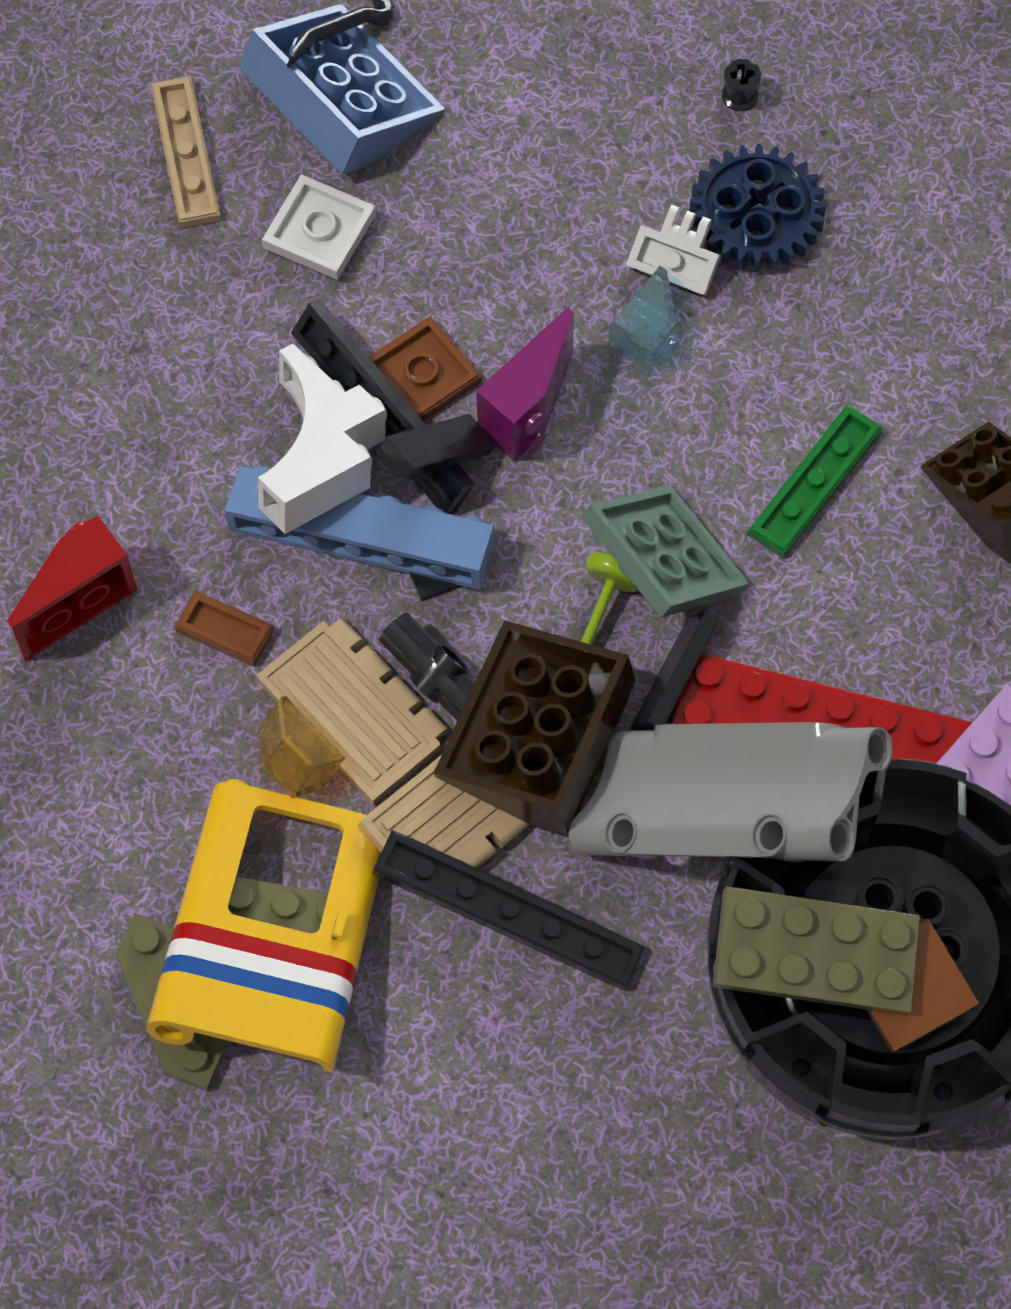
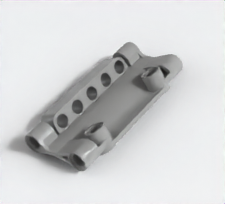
(731, 791)

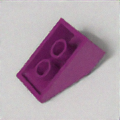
(522, 394)

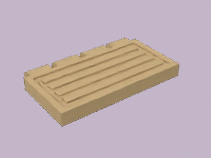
(355, 708)
(442, 819)

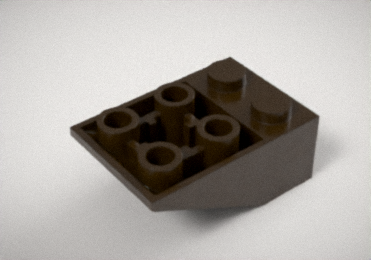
(978, 484)

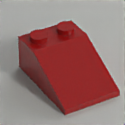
(74, 585)

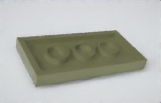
(816, 951)

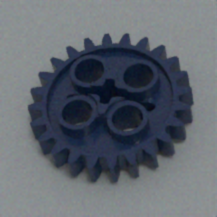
(782, 229)

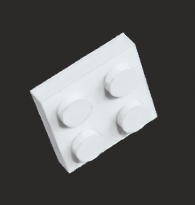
(319, 227)

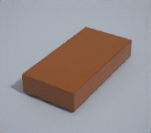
(224, 628)

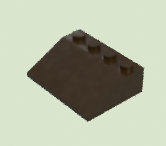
(537, 725)

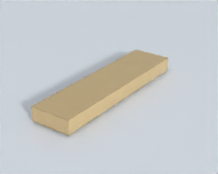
(185, 152)

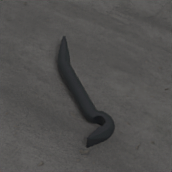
(379, 15)

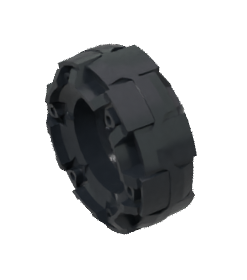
(916, 839)

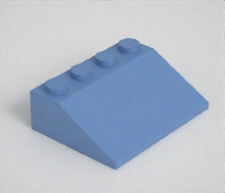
(342, 92)

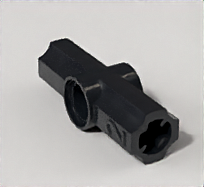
(432, 665)

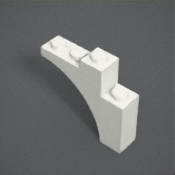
(331, 451)

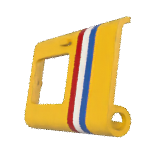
(256, 977)

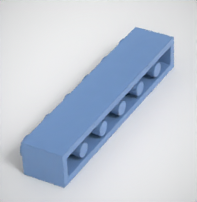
(376, 533)

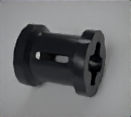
(747, 84)

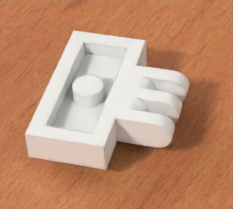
(677, 251)

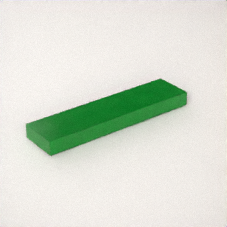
(815, 481)

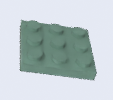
(664, 550)

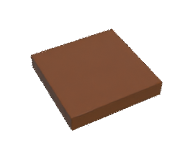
(426, 368)
(937, 997)

